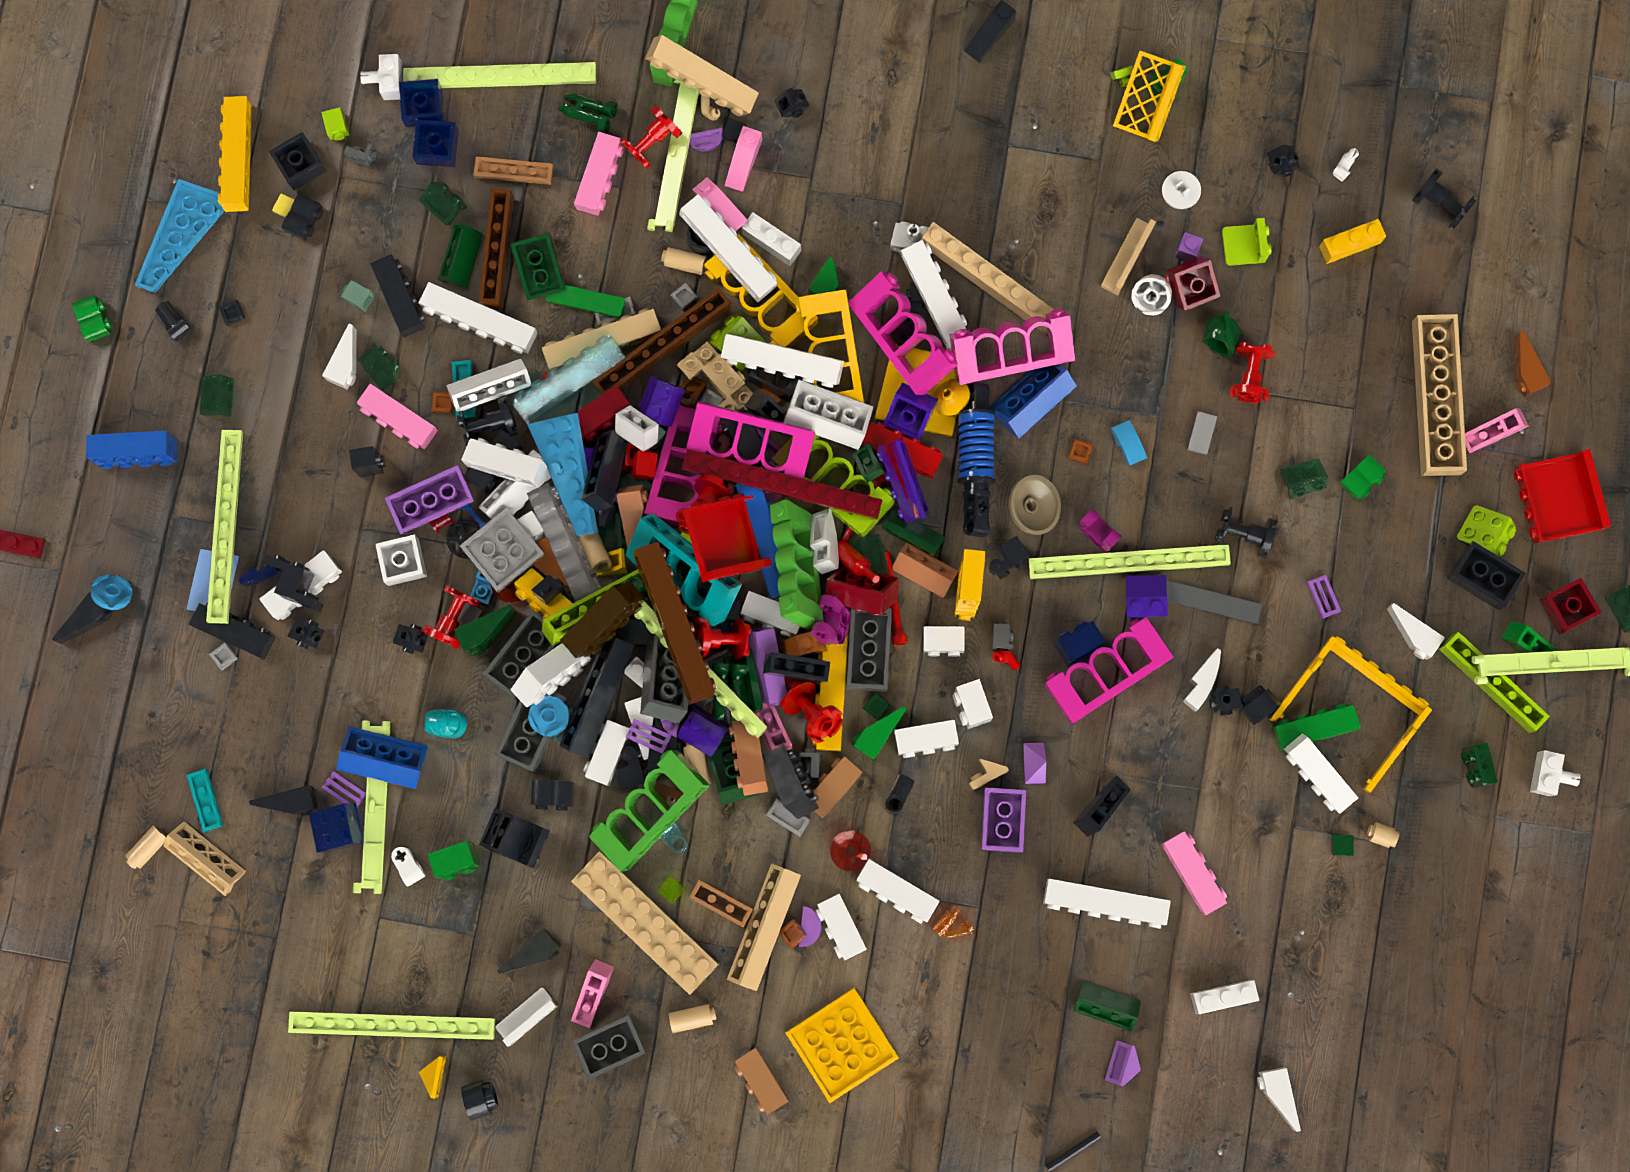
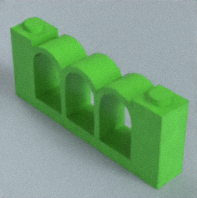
(676, 28)
(794, 560)
(606, 833)

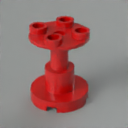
(656, 131)
(1250, 387)
(707, 488)
(445, 627)
(715, 638)
(821, 720)

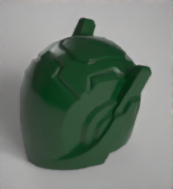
(1222, 334)

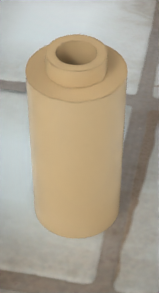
(684, 260)
(595, 552)
(697, 760)
(146, 847)
(692, 1018)

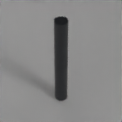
(1073, 1151)

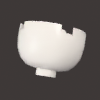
(1152, 294)

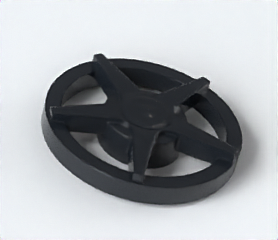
(462, 536)

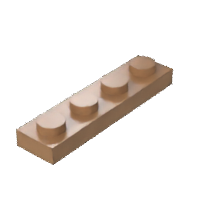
(513, 170)

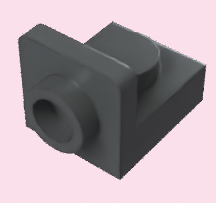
(359, 156)
(814, 766)

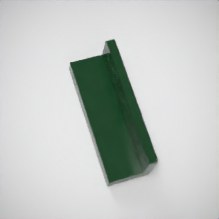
(460, 255)
(913, 533)
(750, 687)
(1107, 1006)

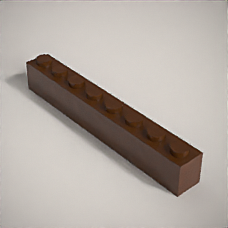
(664, 342)
(674, 622)

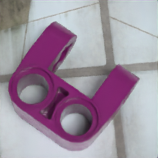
(1099, 531)
(835, 622)

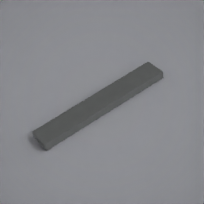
(1213, 602)

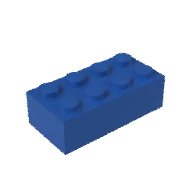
(131, 449)

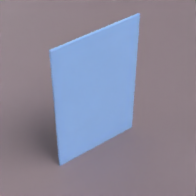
(200, 585)

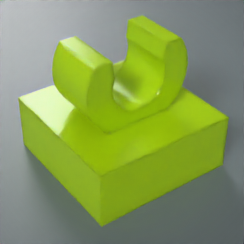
(1122, 75)

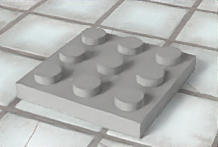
(502, 550)

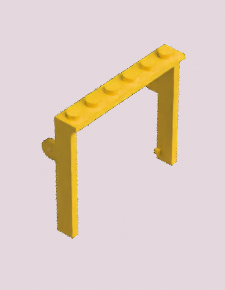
(1385, 681)

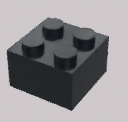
(297, 161)

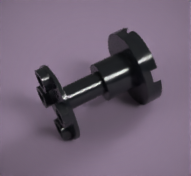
(1437, 194)
(495, 421)
(1253, 534)

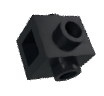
(792, 103)
(1283, 160)
(903, 331)
(310, 633)
(410, 638)
(1232, 699)

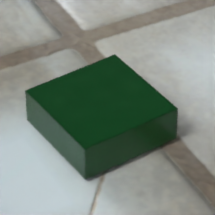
(876, 706)
(1343, 845)

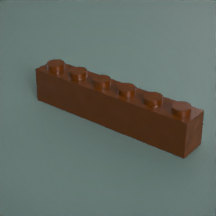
(496, 248)

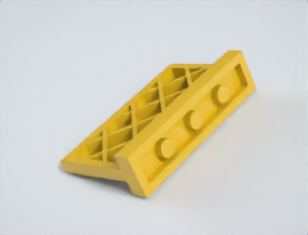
(1162, 106)

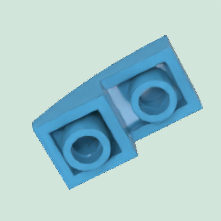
(1129, 442)
(482, 590)

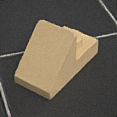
(992, 772)

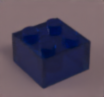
(421, 101)
(435, 143)
(1079, 643)
(336, 827)

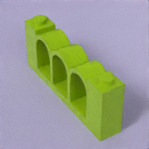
(859, 524)

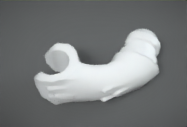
(1345, 163)

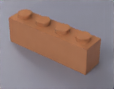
(749, 761)

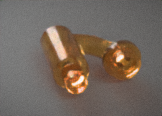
(947, 921)

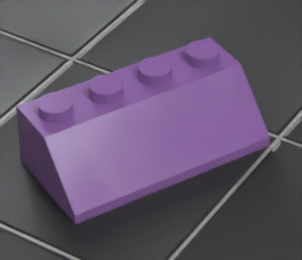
(429, 499)

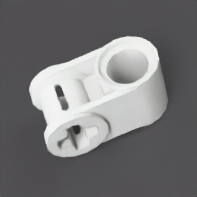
(409, 868)

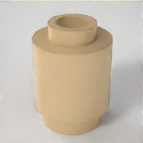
(1382, 835)

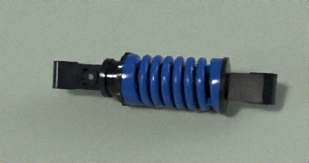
(976, 459)

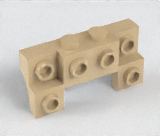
(719, 373)

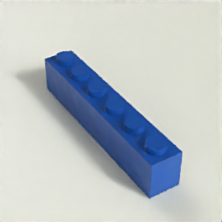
(760, 518)

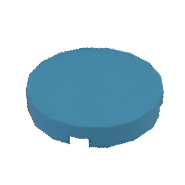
(111, 592)
(549, 716)

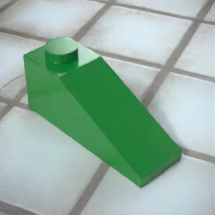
(1525, 639)
(876, 735)

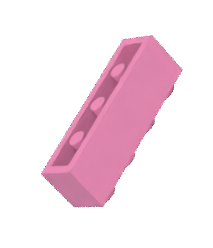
(598, 174)
(396, 416)
(1194, 873)

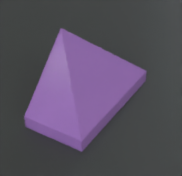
(1034, 763)
(1123, 1064)

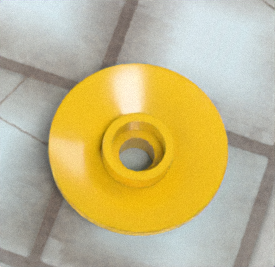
(955, 401)

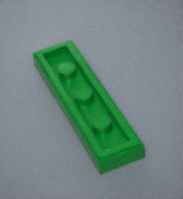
(589, 301)

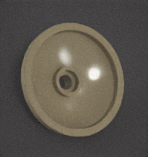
(1042, 502)

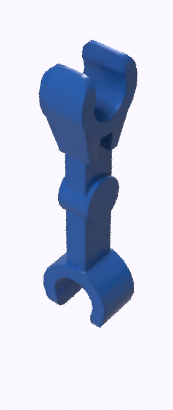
(474, 516)

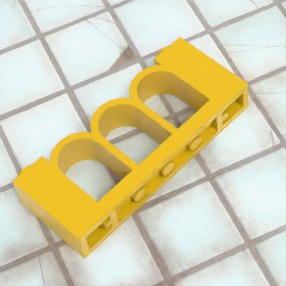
(829, 303)
(788, 332)
(969, 584)

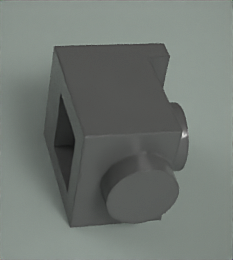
(1002, 636)

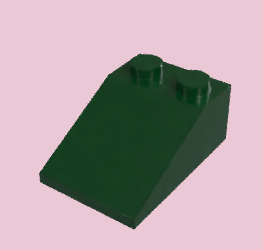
(538, 266)
(482, 632)
(725, 774)

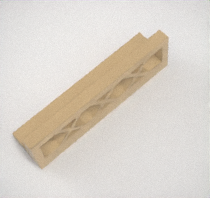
(1127, 255)
(212, 872)

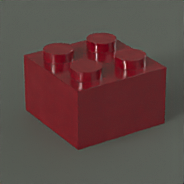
(1193, 283)
(1570, 606)

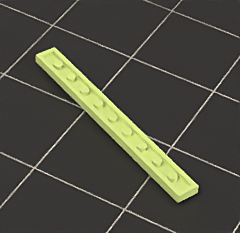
(506, 75)
(224, 526)
(1129, 561)
(724, 694)
(391, 1025)

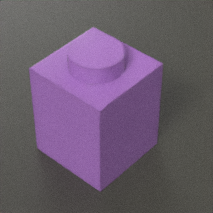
(1189, 247)

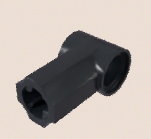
(175, 325)
(899, 793)

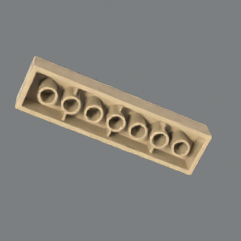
(1439, 395)
(645, 923)

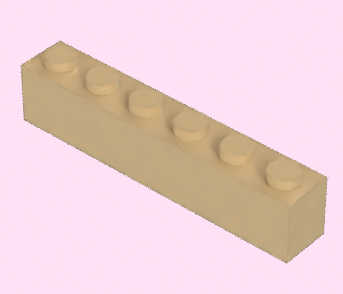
(701, 75)
(626, 332)
(763, 927)

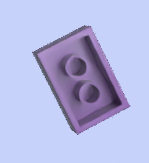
(1003, 820)

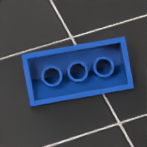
(1032, 398)
(382, 757)

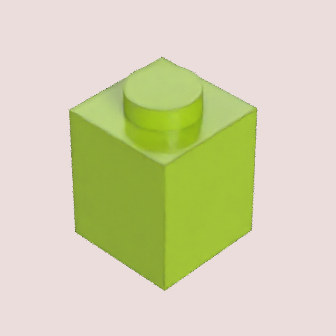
(335, 124)

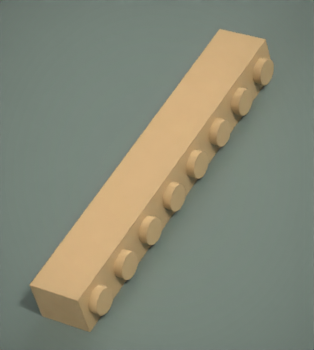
(985, 275)

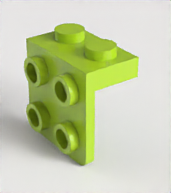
(1246, 243)
(736, 326)
(1487, 529)

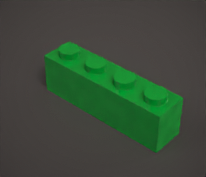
(1317, 727)

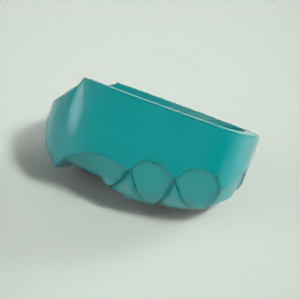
(445, 723)

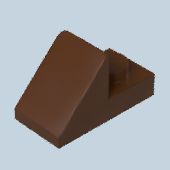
(694, 389)
(666, 791)

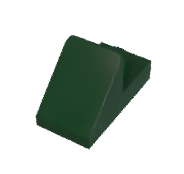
(868, 463)

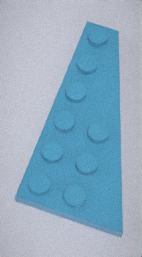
(184, 223)
(564, 456)

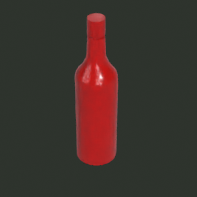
(855, 561)

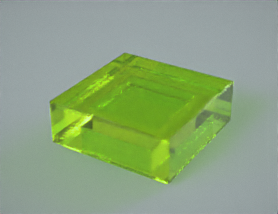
(671, 890)

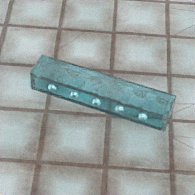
(568, 378)

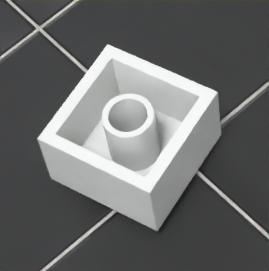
(401, 560)
(972, 704)

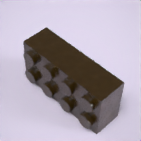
(603, 620)

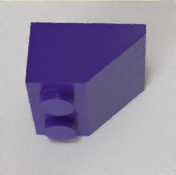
(661, 401)
(910, 412)
(1146, 596)
(703, 731)

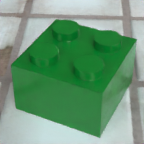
(454, 860)

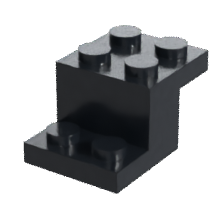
(294, 582)
(514, 838)

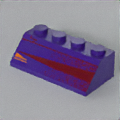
(903, 480)

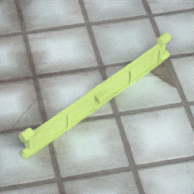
(676, 159)
(1551, 662)
(374, 826)

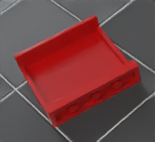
(1562, 497)
(723, 537)

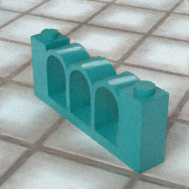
(722, 591)

